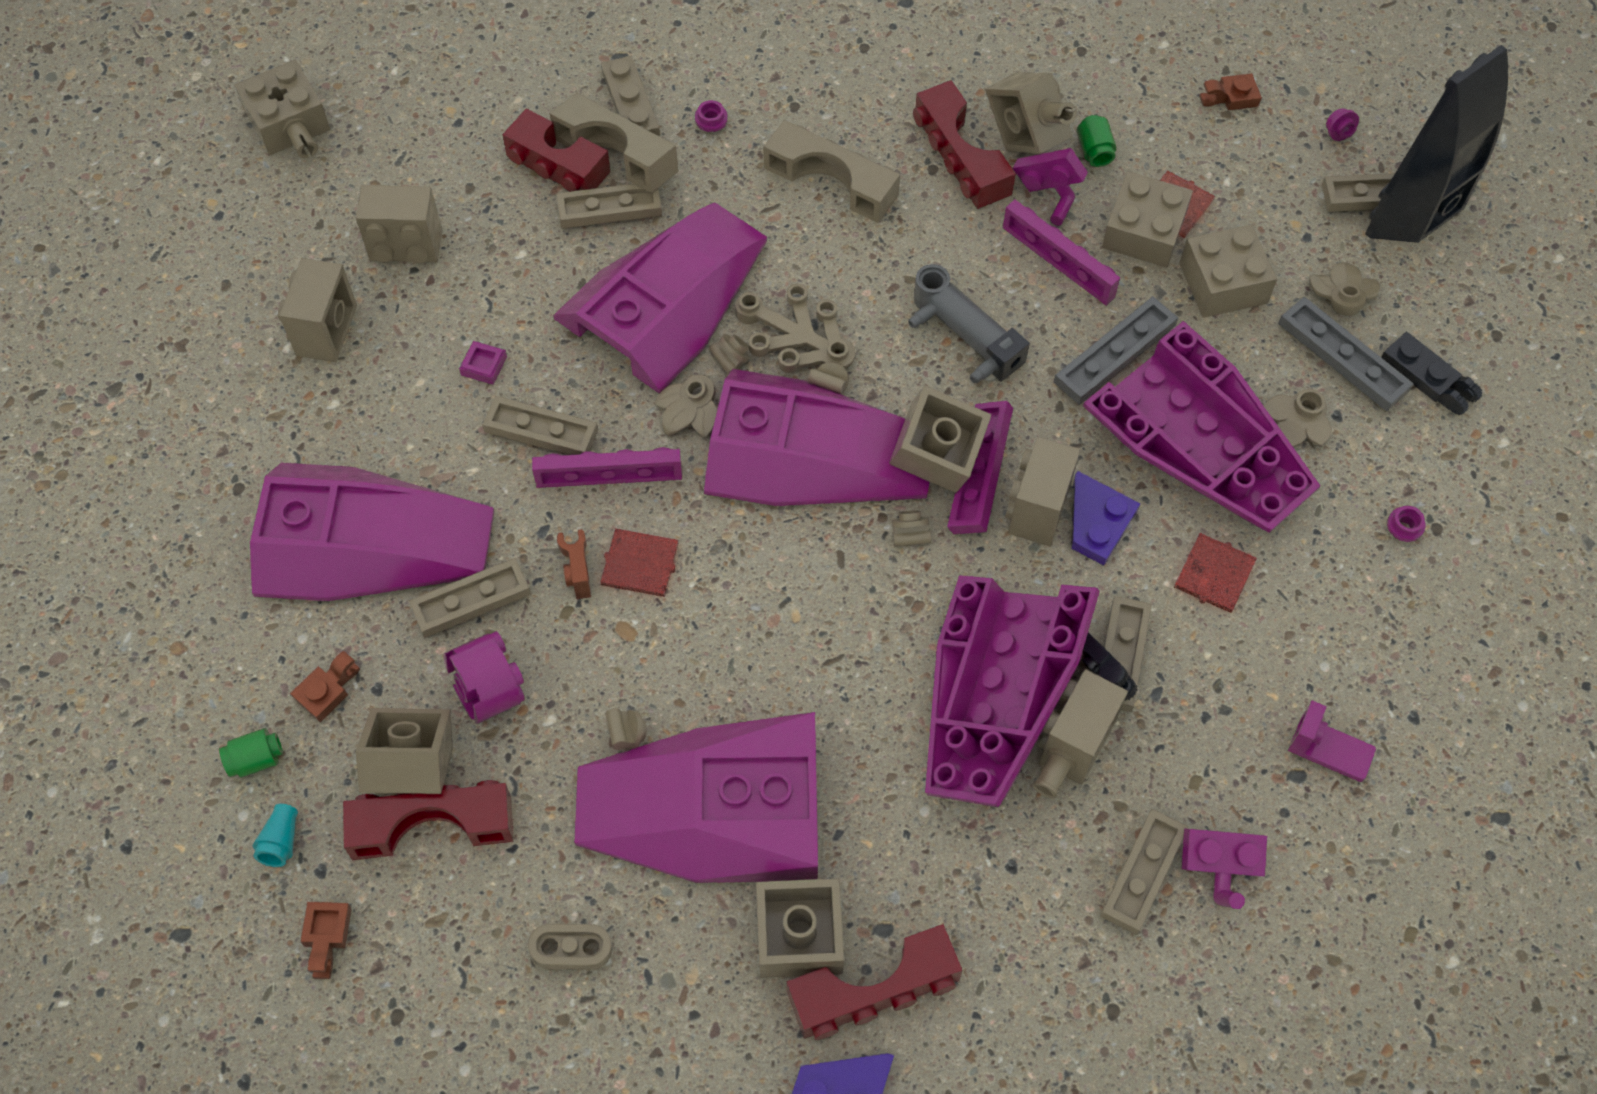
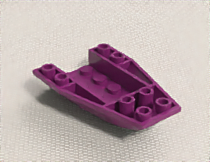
(667, 293)
(1207, 429)
(802, 446)
(360, 534)
(998, 682)

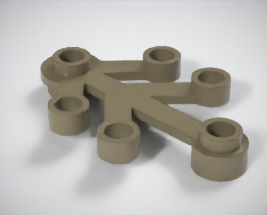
(796, 333)

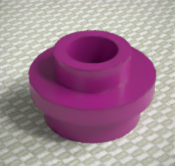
(711, 116)
(1342, 124)
(1410, 516)

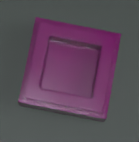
(483, 362)

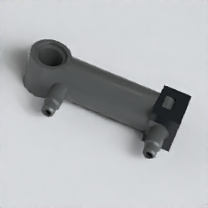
(1001, 349)

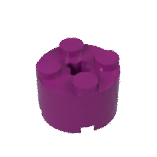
(484, 677)

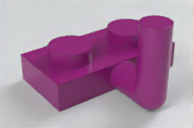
(1055, 171)
(1225, 855)

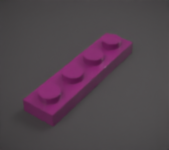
(1061, 252)
(607, 468)
(975, 498)

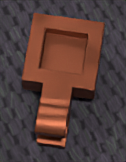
(1234, 91)
(577, 571)
(323, 691)
(324, 929)

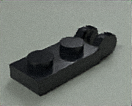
(1432, 374)
(1103, 664)

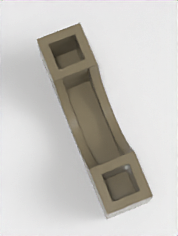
(798, 152)
(647, 156)

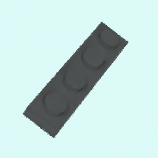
(1115, 350)
(1345, 353)

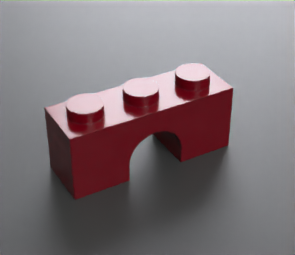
(532, 142)

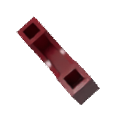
(981, 173)
(378, 823)
(826, 1002)

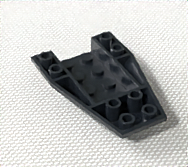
(1446, 155)

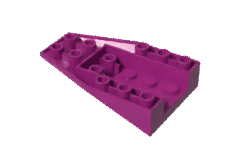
(709, 803)

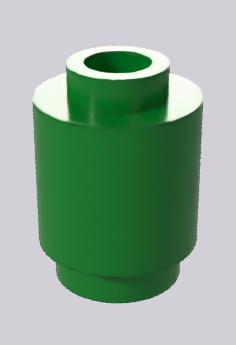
(1096, 140)
(251, 753)

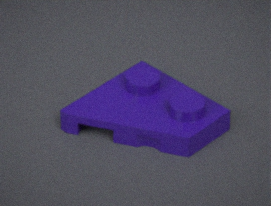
(1099, 518)
(845, 1076)

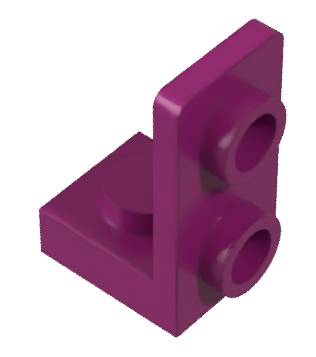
(1330, 747)

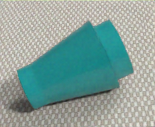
(276, 838)

